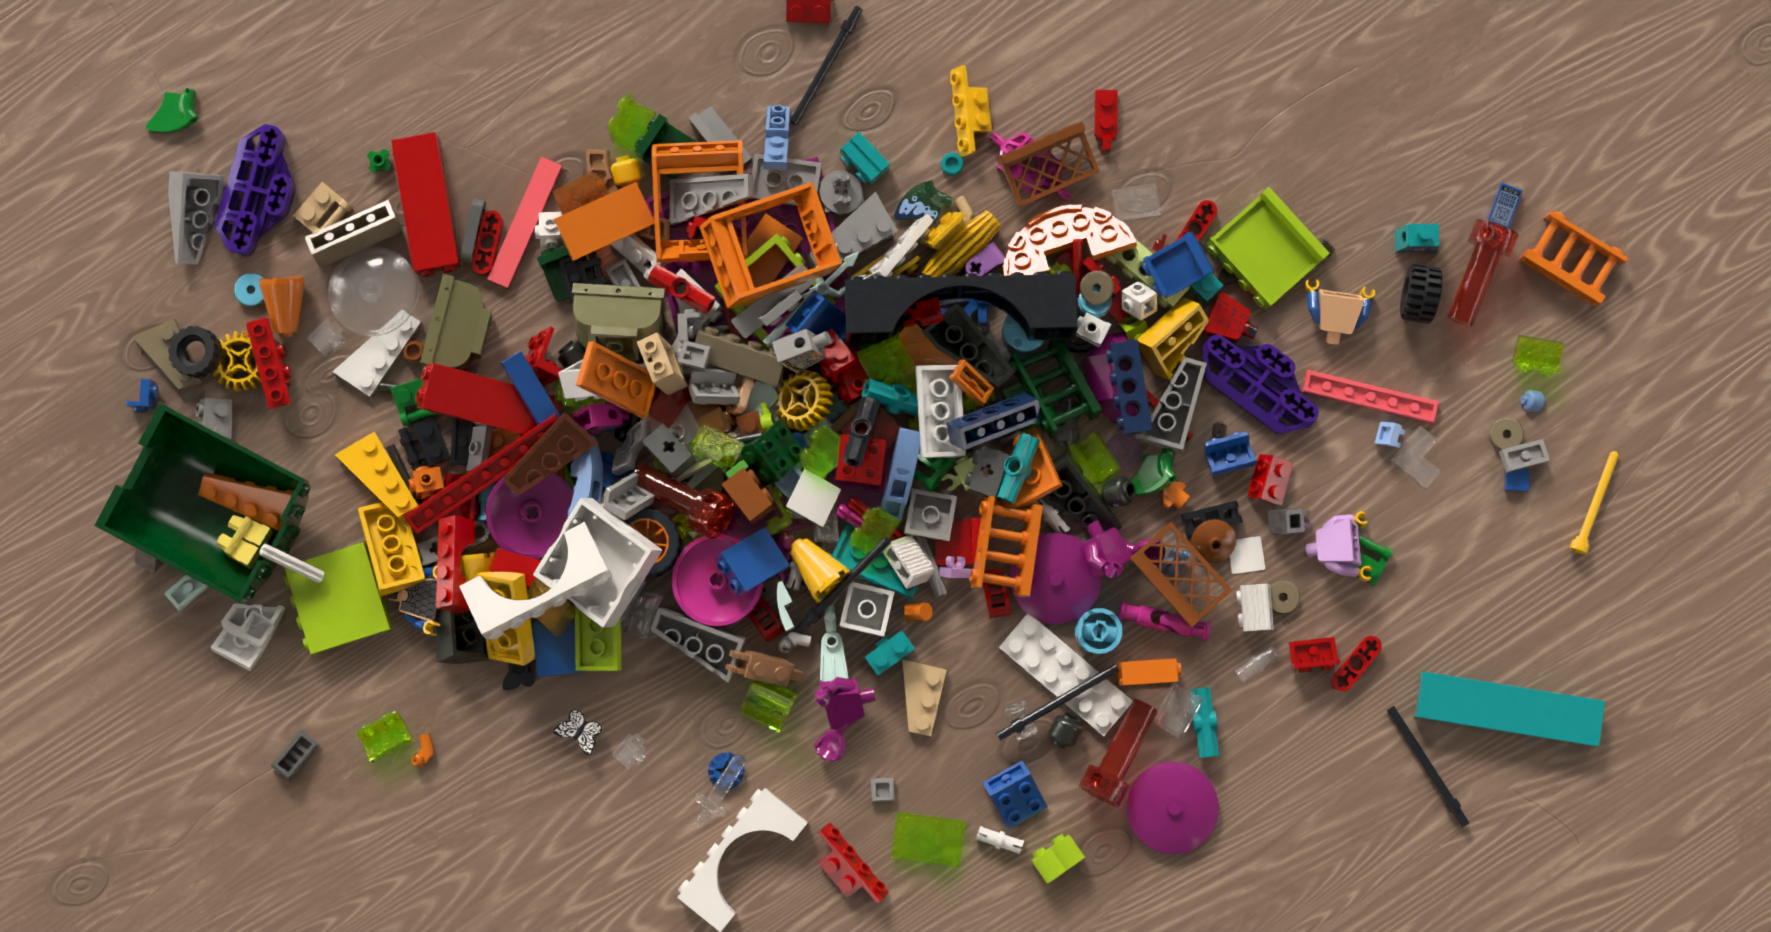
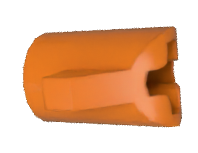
(1174, 495)
(917, 612)

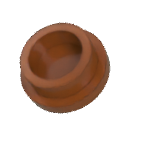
(413, 351)

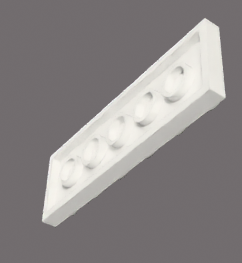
(1062, 669)

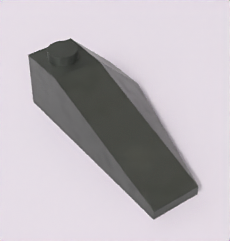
(963, 339)
(1078, 497)
(459, 639)

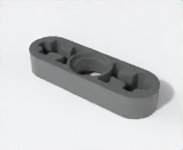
(471, 234)

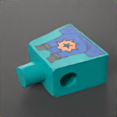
(1418, 238)

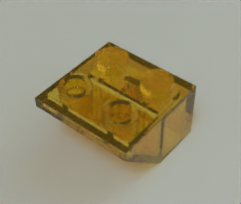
(555, 618)

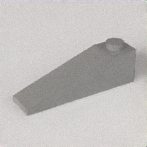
(192, 207)

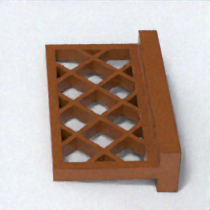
(1039, 146)
(1169, 591)

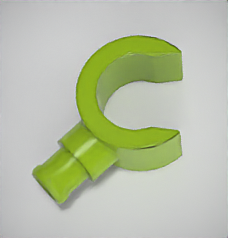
(767, 418)

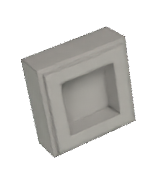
(882, 789)

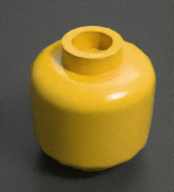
(626, 171)

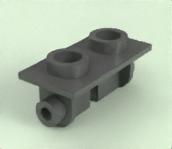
(1070, 432)

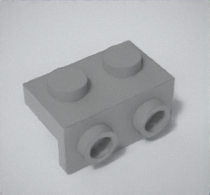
(713, 387)
(215, 415)
(627, 497)

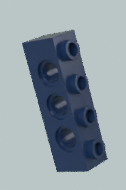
(1129, 352)
(993, 421)

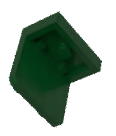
(659, 133)
(549, 263)
(772, 453)

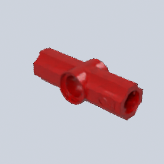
(693, 295)

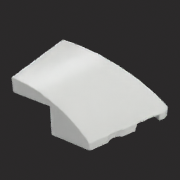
(247, 633)

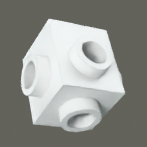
(547, 230)
(1139, 300)

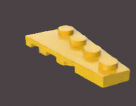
(374, 467)

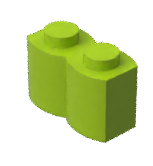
(1056, 858)

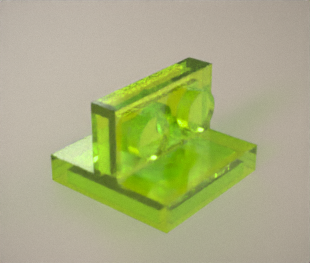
(768, 704)

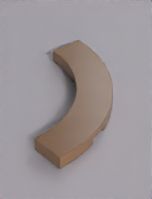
(599, 162)

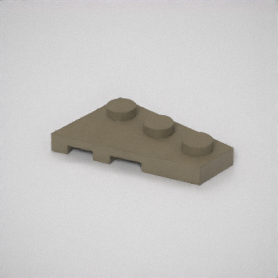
(156, 344)

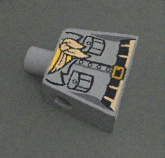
(801, 349)

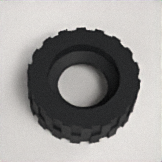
(212, 352)

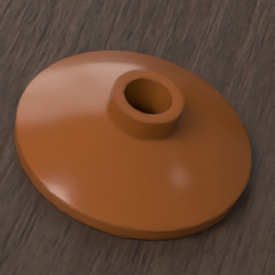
(1210, 532)

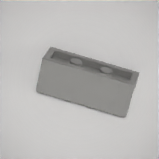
(713, 129)

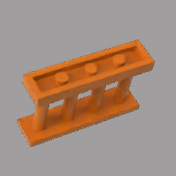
(1573, 281)
(1027, 538)

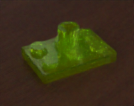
(889, 363)
(928, 839)

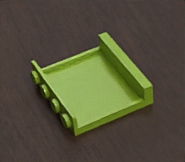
(1267, 249)
(343, 604)

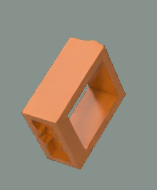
(1148, 672)

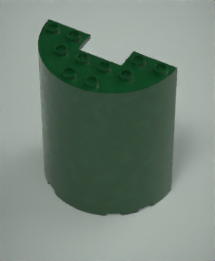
(168, 519)

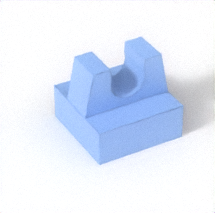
(1388, 434)

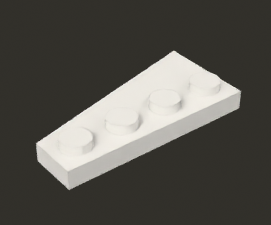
(896, 253)

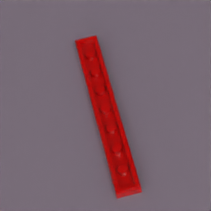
(475, 479)

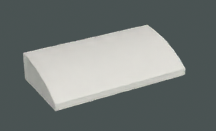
(937, 403)

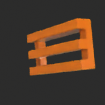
(968, 385)

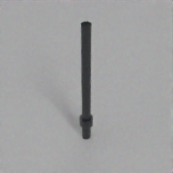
(847, 27)
(814, 614)
(1018, 724)
(1452, 803)

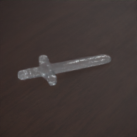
(711, 803)

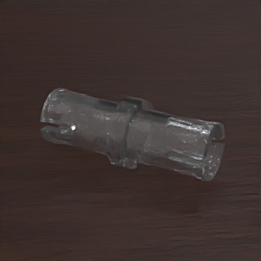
(1256, 663)

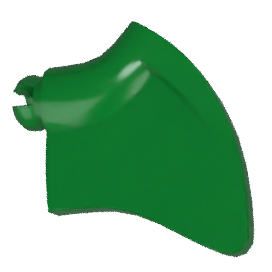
(174, 113)
(1155, 473)

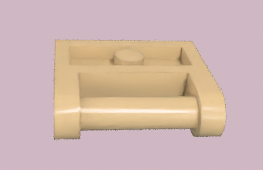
(317, 207)

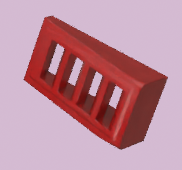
(1001, 611)
(774, 630)

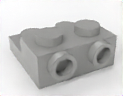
(930, 514)

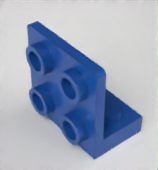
(1015, 794)

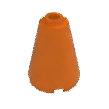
(283, 302)

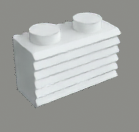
(909, 561)
(1256, 607)

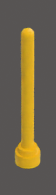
(1581, 542)

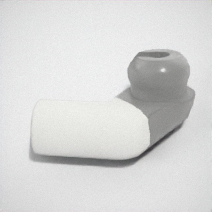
(793, 639)

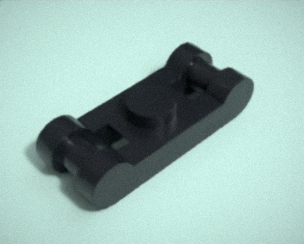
(1212, 513)

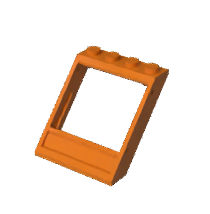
(692, 158)
(729, 259)

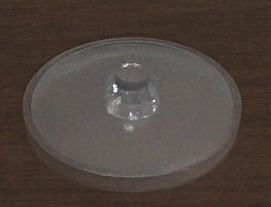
(373, 292)

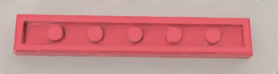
(524, 223)
(1370, 397)

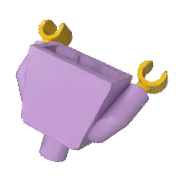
(1339, 545)

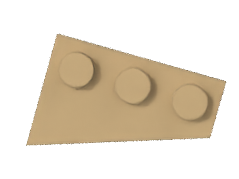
(922, 694)

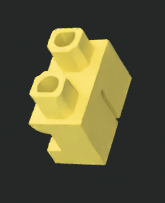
(247, 531)

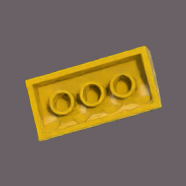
(390, 549)
(515, 644)

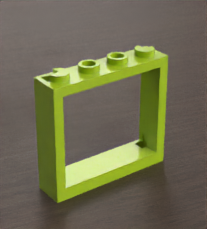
(796, 259)

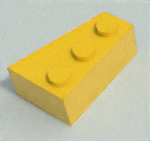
(1171, 336)

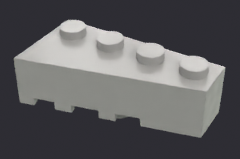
(861, 230)
(1178, 402)
(699, 641)

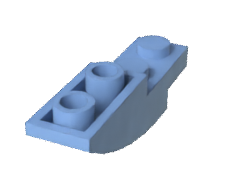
(777, 138)
(901, 472)
(589, 476)

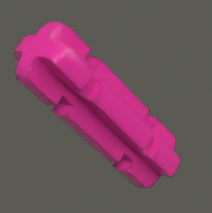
(851, 517)

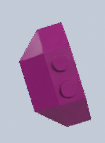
(1098, 377)

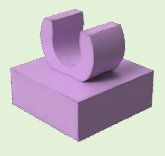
(953, 570)

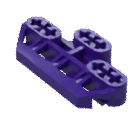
(258, 190)
(1262, 380)

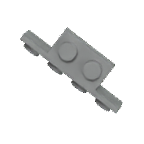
(769, 308)

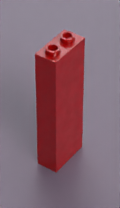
(426, 204)
(475, 399)

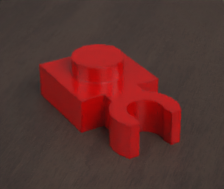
(927, 313)

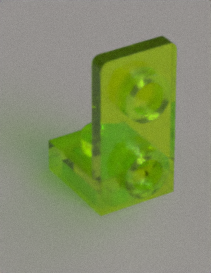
(776, 524)

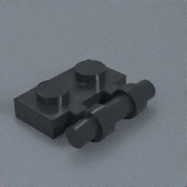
(575, 271)
(431, 441)

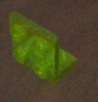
(629, 122)

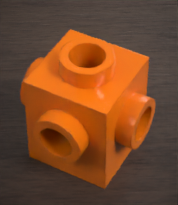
(425, 482)

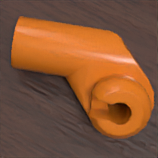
(425, 753)

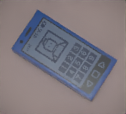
(1504, 205)

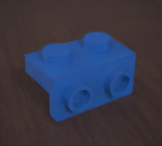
(1229, 453)

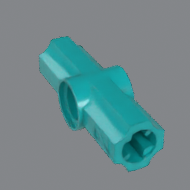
(893, 398)
(1022, 455)
(1205, 724)

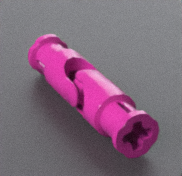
(1167, 621)

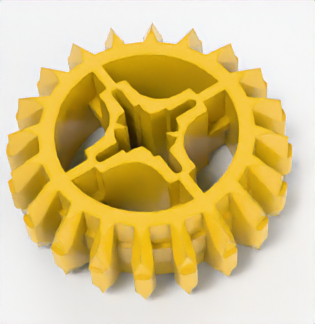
(234, 366)
(815, 396)

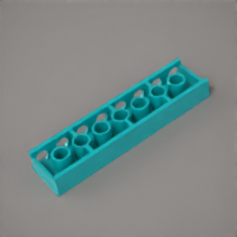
(1509, 709)

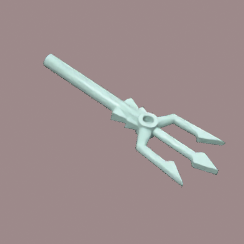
(822, 288)

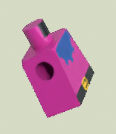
(600, 417)

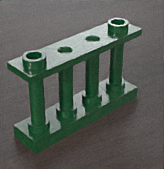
(1066, 367)

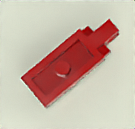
(1105, 117)

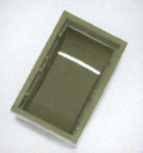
(618, 318)
(456, 326)

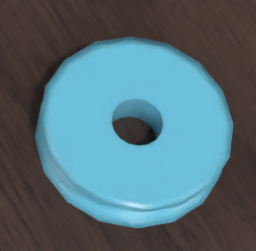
(241, 290)
(1094, 310)

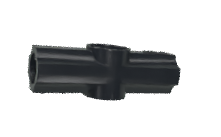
(859, 443)

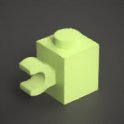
(961, 470)

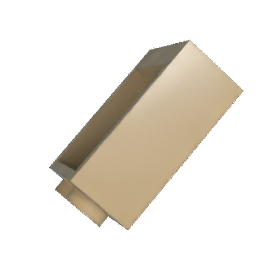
(664, 366)

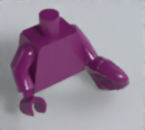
(1108, 551)
(843, 708)

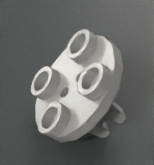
(840, 202)

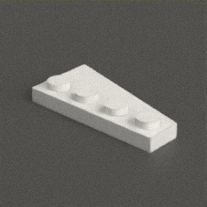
(376, 357)

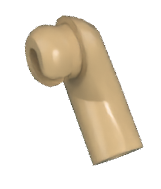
(964, 207)

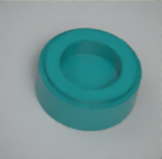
(951, 164)

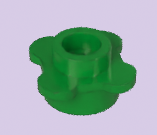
(383, 165)

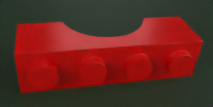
(453, 537)

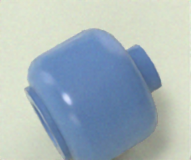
(1533, 401)

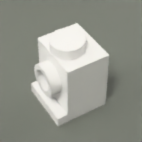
(1093, 337)

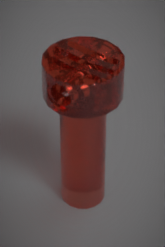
(1490, 243)
(706, 511)
(1107, 780)

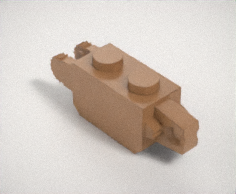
(765, 668)

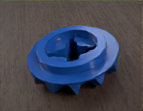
(719, 762)

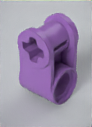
(987, 260)

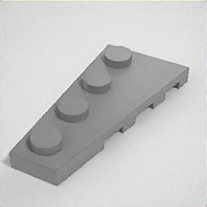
(707, 194)

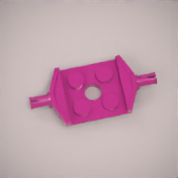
(1030, 177)

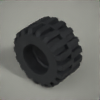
(1421, 293)

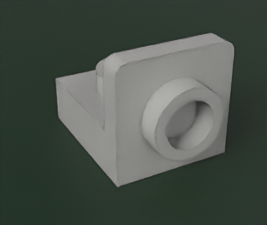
(685, 328)
(693, 355)

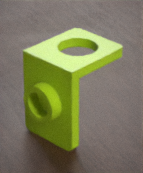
(1133, 330)

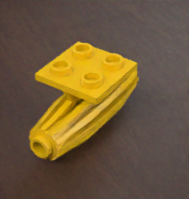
(958, 242)

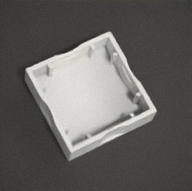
(625, 553)

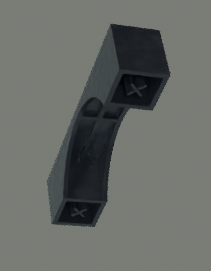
(1038, 302)

